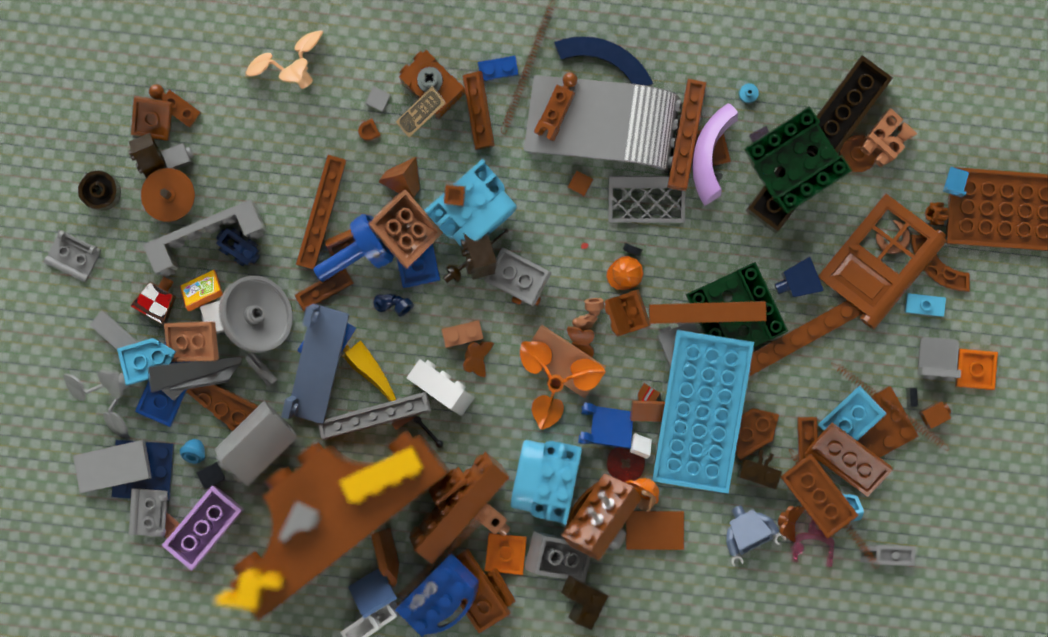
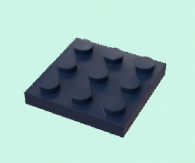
(161, 467)

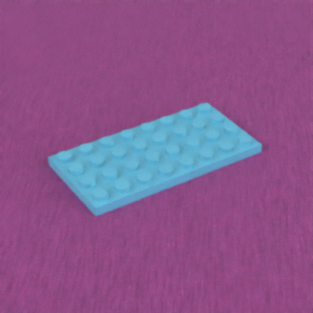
(702, 411)

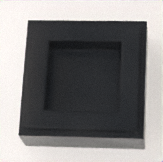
(912, 397)

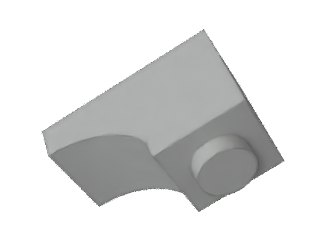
(300, 518)

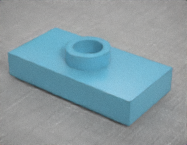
(925, 305)

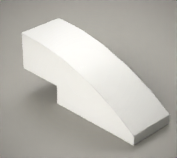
(367, 626)

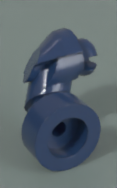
(385, 302)

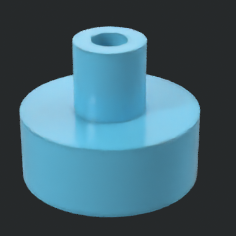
(745, 96)

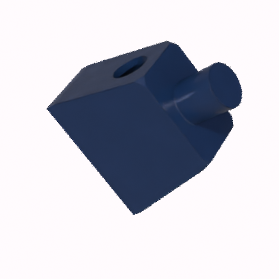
(800, 280)

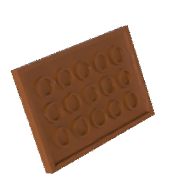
(1000, 210)

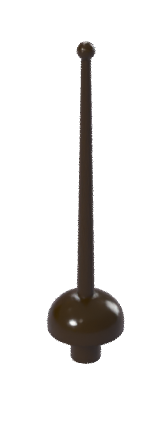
(454, 272)

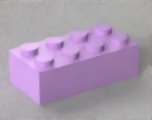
(203, 527)

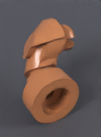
(594, 306)

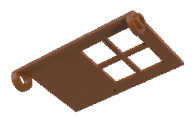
(869, 281)

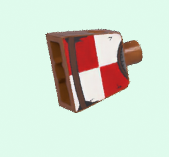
(156, 300)

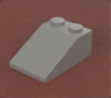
(555, 558)

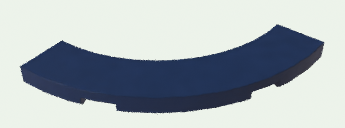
(605, 51)

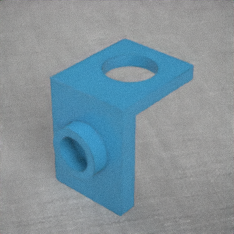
(956, 182)

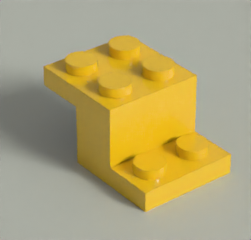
(250, 589)

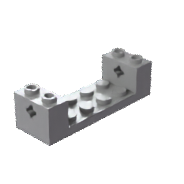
(160, 250)

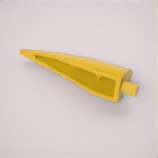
(365, 364)

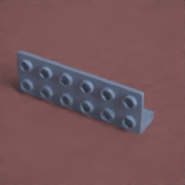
(317, 363)

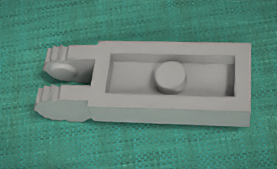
(891, 555)

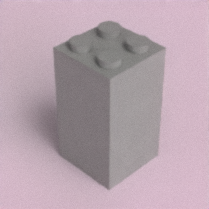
(255, 444)

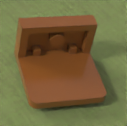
(627, 313)
(444, 488)

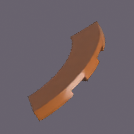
(940, 272)

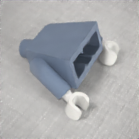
(749, 531)

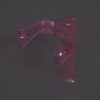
(814, 534)

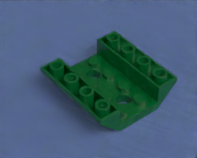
(787, 149)
(745, 286)

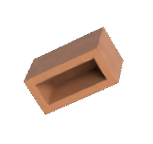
(462, 334)

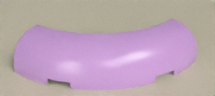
(702, 168)

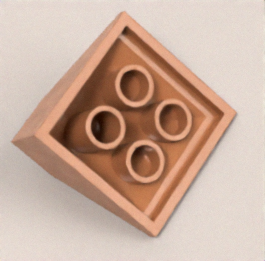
(405, 228)

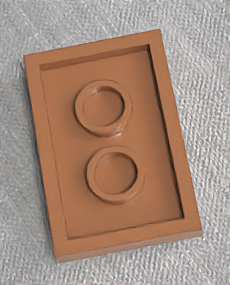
(192, 340)

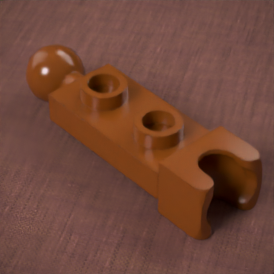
(557, 107)

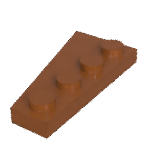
(223, 404)

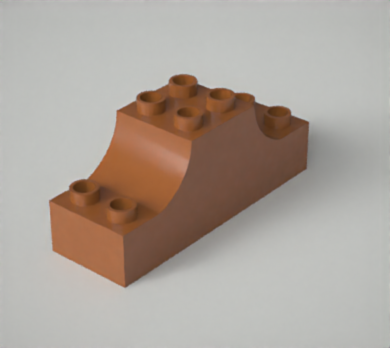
(340, 522)

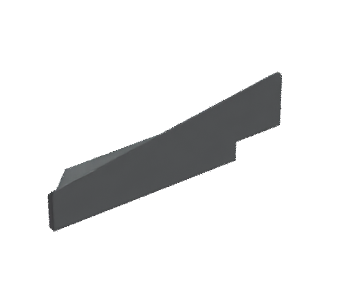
(192, 374)

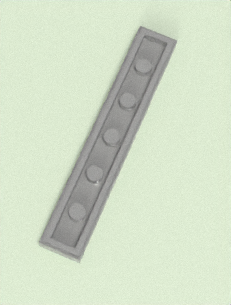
(118, 338)
(374, 416)

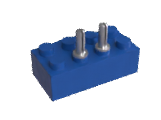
(439, 597)

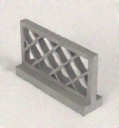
(643, 182)

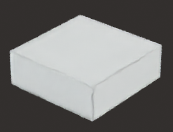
(640, 446)

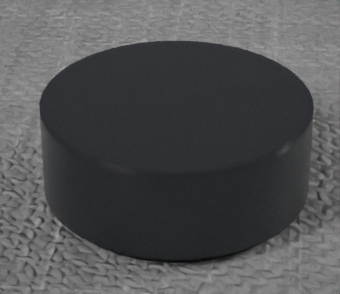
(632, 249)

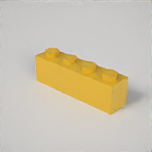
(381, 474)

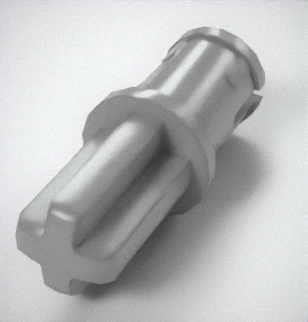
(261, 369)

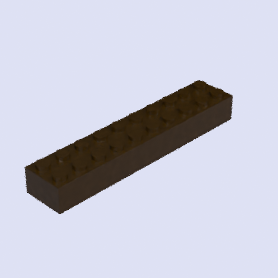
(837, 121)

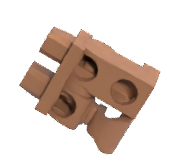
(883, 142)

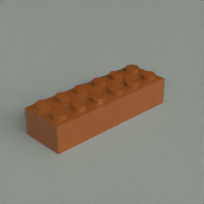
(457, 510)

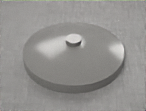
(255, 314)

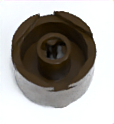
(90, 184)

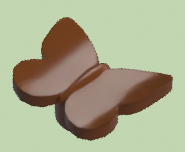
(582, 339)
(474, 357)
(788, 520)

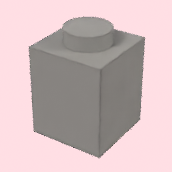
(178, 156)

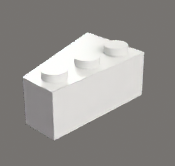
(440, 386)

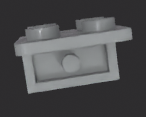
(938, 358)

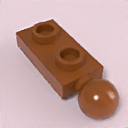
(181, 109)

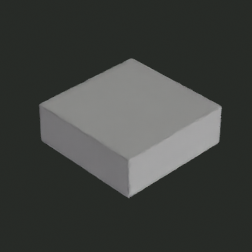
(378, 99)

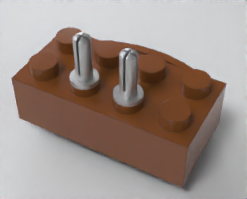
(600, 515)

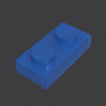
(498, 68)

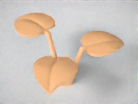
(297, 70)

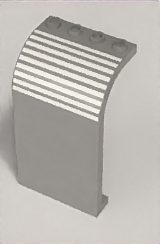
(608, 122)

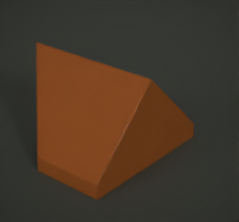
(403, 177)

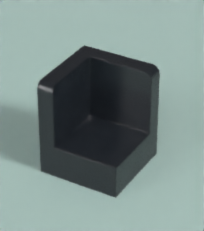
(211, 475)

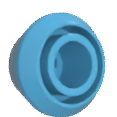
(193, 451)

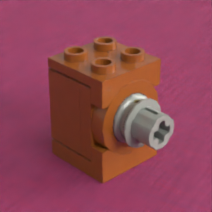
(428, 73)

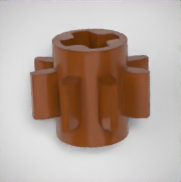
(937, 213)

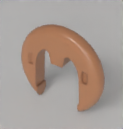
(894, 250)

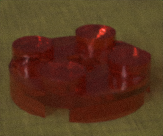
(614, 464)

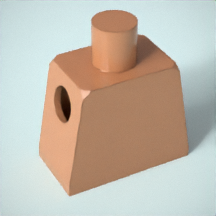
(495, 521)

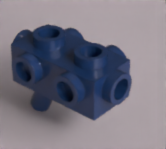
(244, 251)

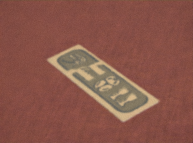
(420, 112)

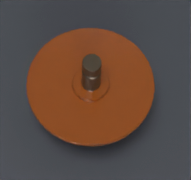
(167, 195)

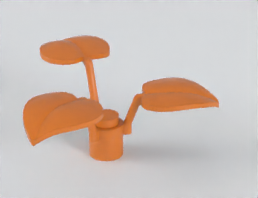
(585, 372)

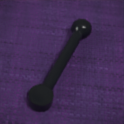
(417, 420)

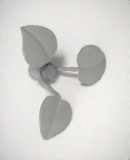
(115, 385)

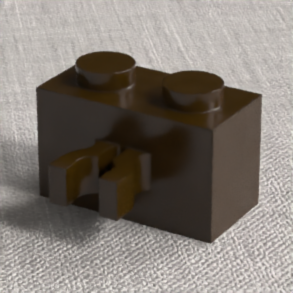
(146, 154)
(760, 473)

